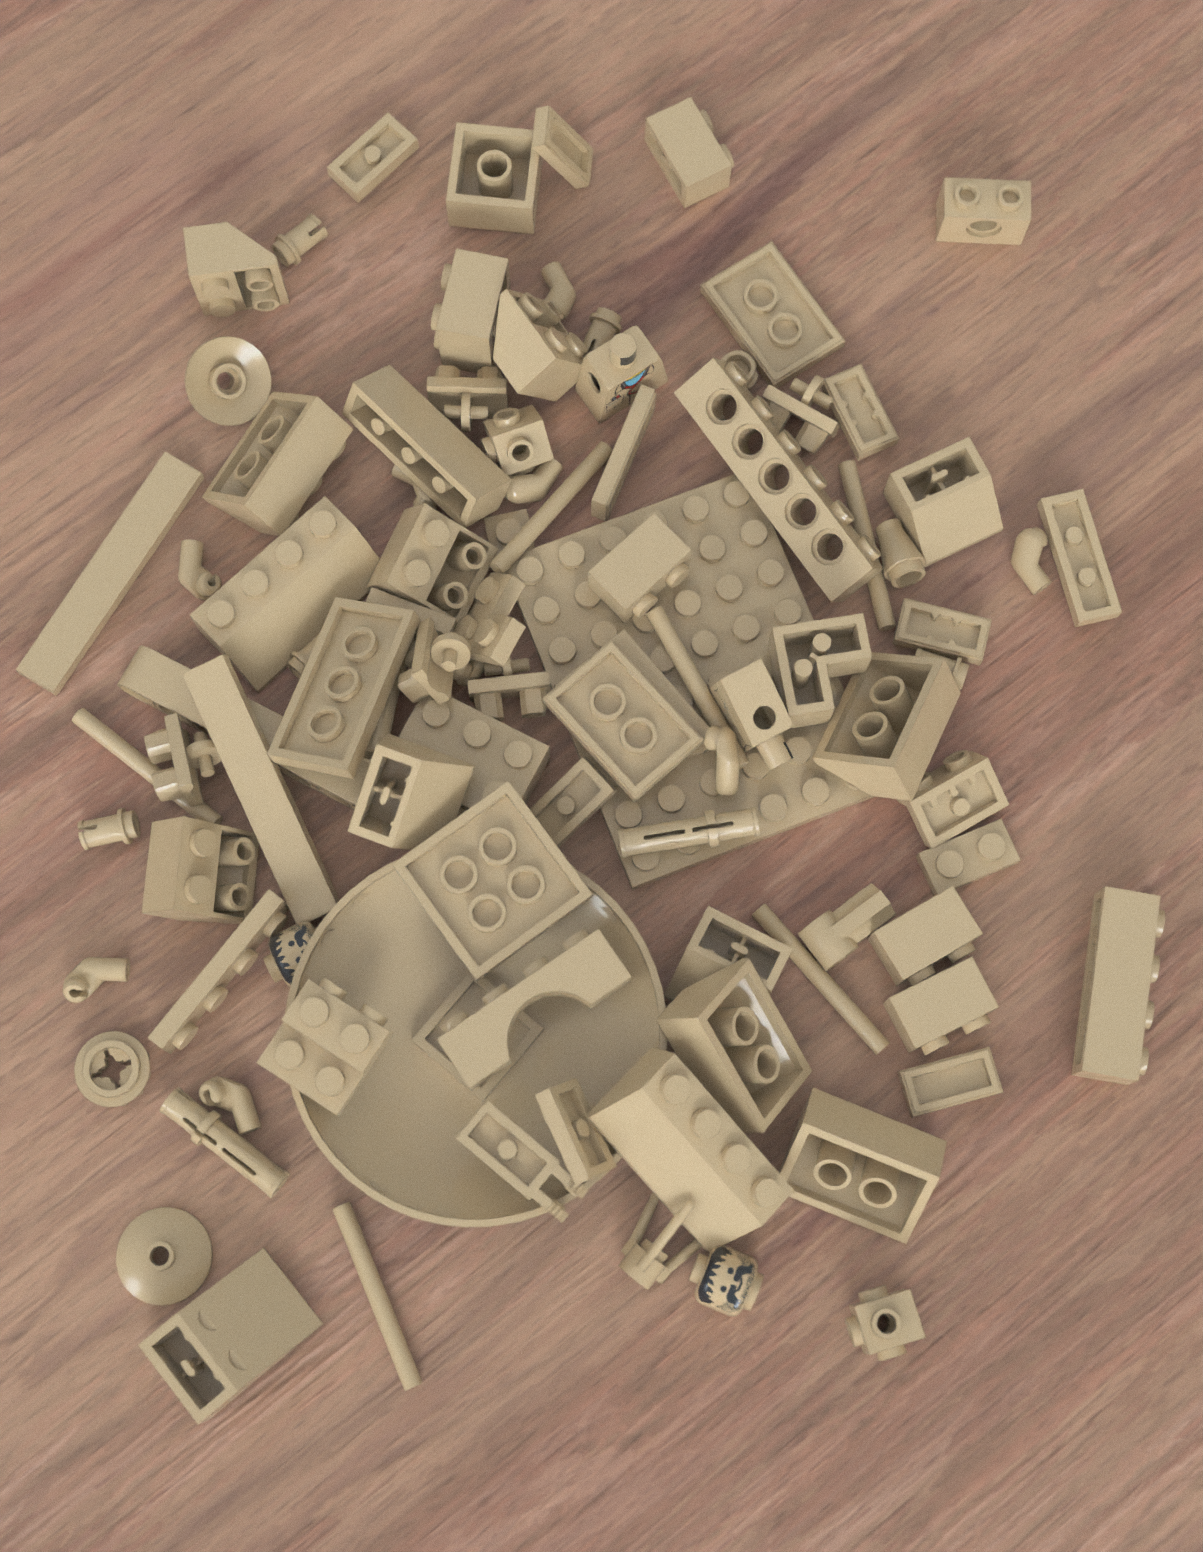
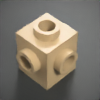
(516, 440)
(901, 1316)

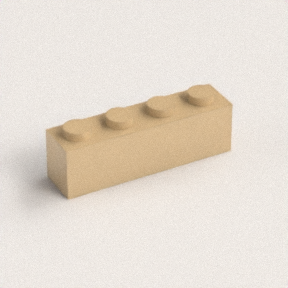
(426, 446)
(1117, 986)

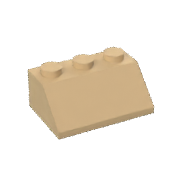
(279, 462)
(889, 724)
(736, 1044)
(862, 1165)

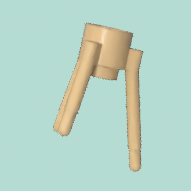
(646, 1260)

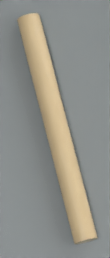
(551, 508)
(862, 526)
(690, 673)
(135, 760)
(822, 980)
(377, 1296)

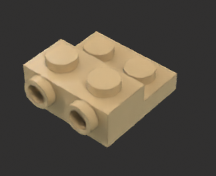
(326, 1045)

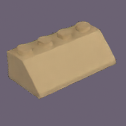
(287, 593)
(689, 1150)

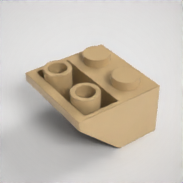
(232, 271)
(535, 346)
(945, 501)
(433, 562)
(408, 793)
(200, 871)
(721, 942)

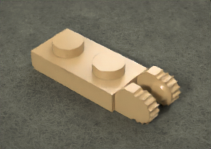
(516, 1156)

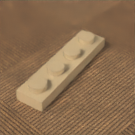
(209, 988)

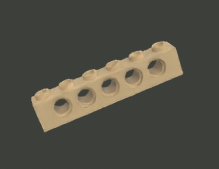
(704, 400)

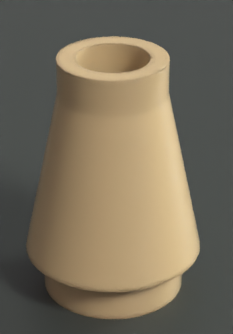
(899, 555)

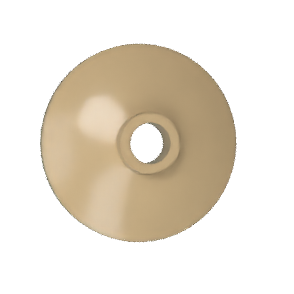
(248, 380)
(188, 1259)

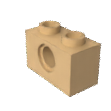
(983, 211)

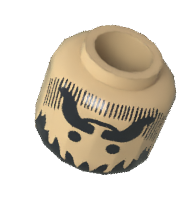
(286, 951)
(726, 1280)

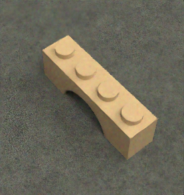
(583, 972)

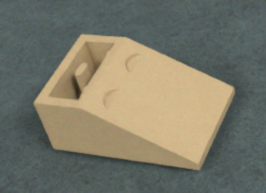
(230, 1336)

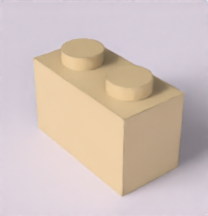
(688, 151)
(640, 569)
(926, 936)
(940, 1006)

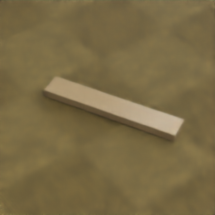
(110, 573)
(261, 789)

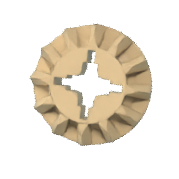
(93, 1060)

